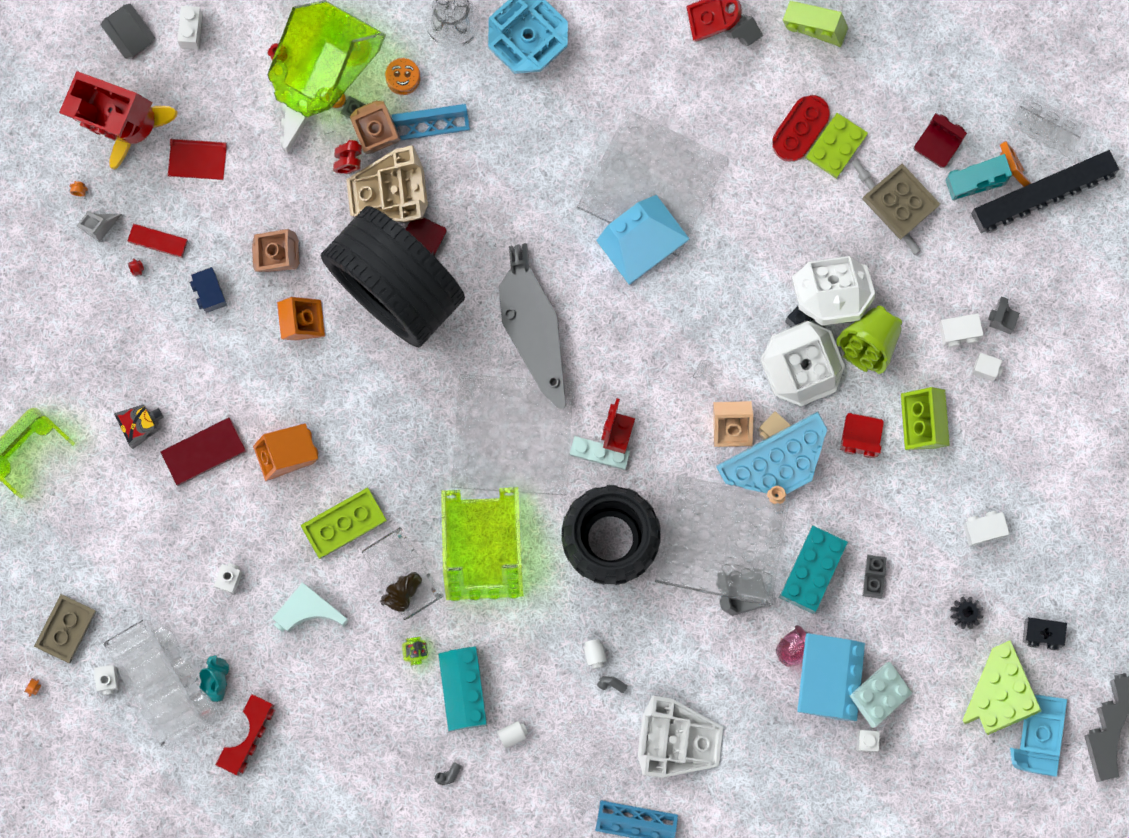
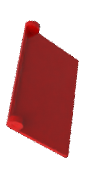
(197, 159)

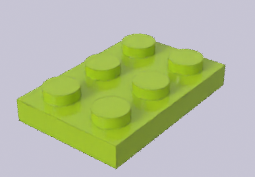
(836, 145)

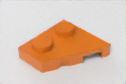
(1014, 164)

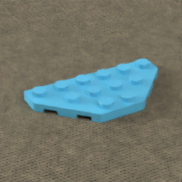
(781, 460)

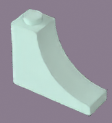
(303, 606)

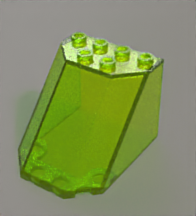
(321, 56)

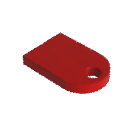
(712, 17)

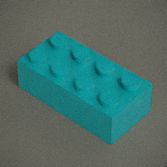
(813, 569)

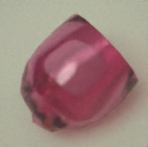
(791, 647)

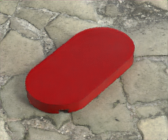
(801, 128)

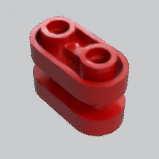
(347, 154)

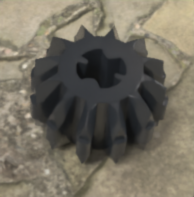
(971, 619)

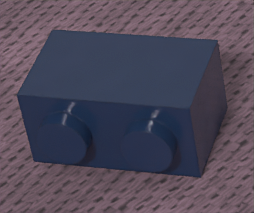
(208, 290)

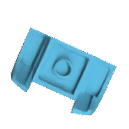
(1041, 738)

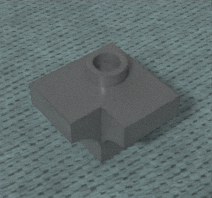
(745, 30)
(1003, 317)

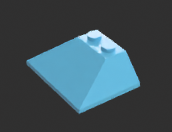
(641, 238)

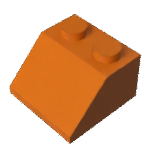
(300, 318)

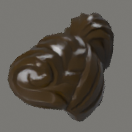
(401, 591)

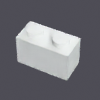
(190, 27)
(960, 330)
(986, 528)

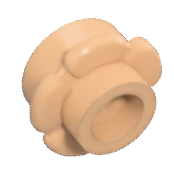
(779, 491)

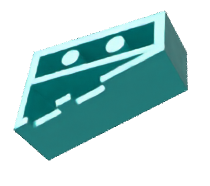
(978, 177)

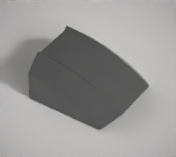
(127, 31)

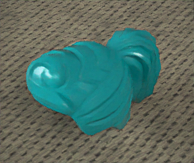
(213, 678)

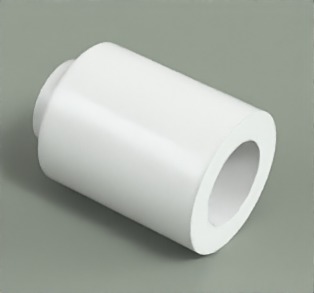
(512, 734)

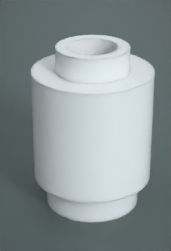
(595, 653)

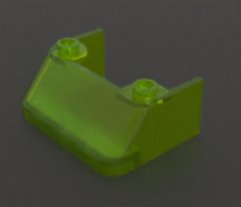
(31, 421)

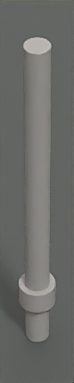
(864, 176)

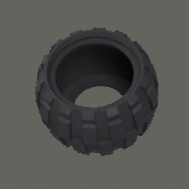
(618, 503)

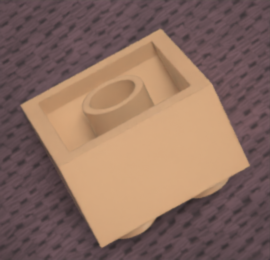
(733, 423)

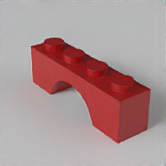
(234, 758)

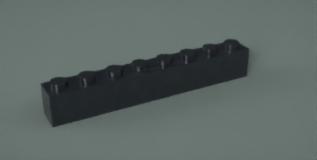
(1044, 191)

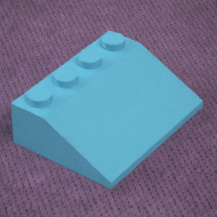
(830, 676)

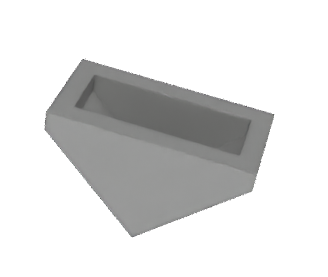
(97, 224)

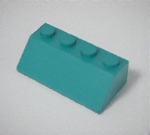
(462, 689)

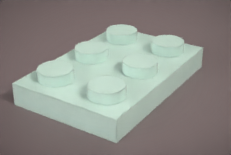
(880, 694)

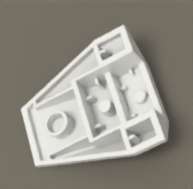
(676, 739)

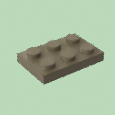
(65, 628)

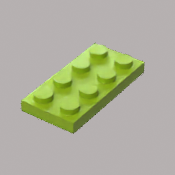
(343, 523)

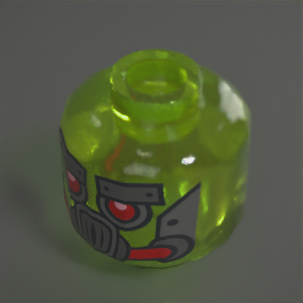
(414, 650)

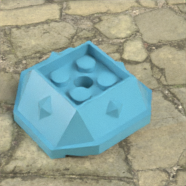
(524, 17)

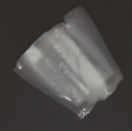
(455, 27)

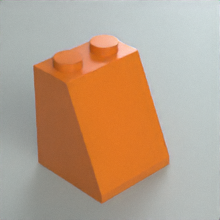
(285, 451)

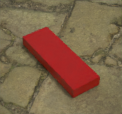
(157, 240)

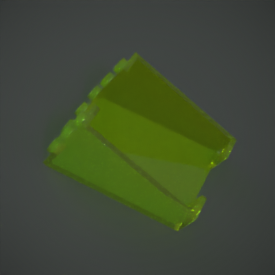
(481, 546)

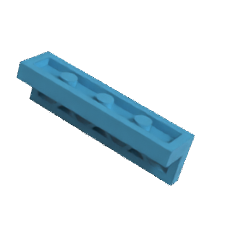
(430, 115)
(635, 826)

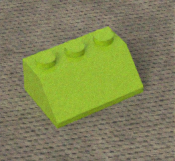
(925, 419)

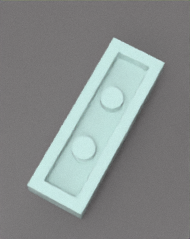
(596, 453)

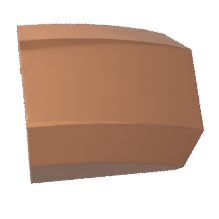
(374, 127)
(275, 251)

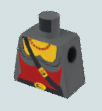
(138, 423)

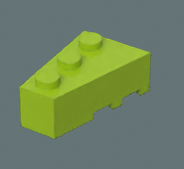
(816, 22)

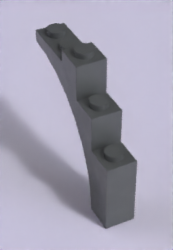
(1103, 744)

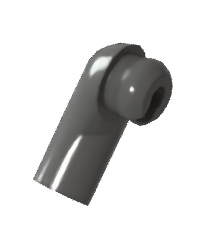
(611, 681)

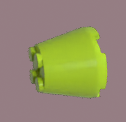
(871, 340)

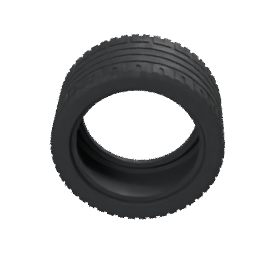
(393, 276)

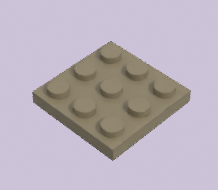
(901, 201)

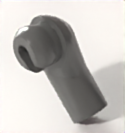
(449, 776)

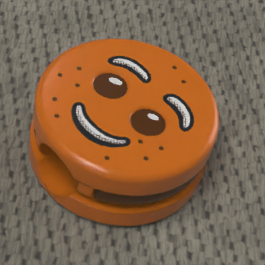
(402, 76)

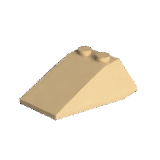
(391, 185)

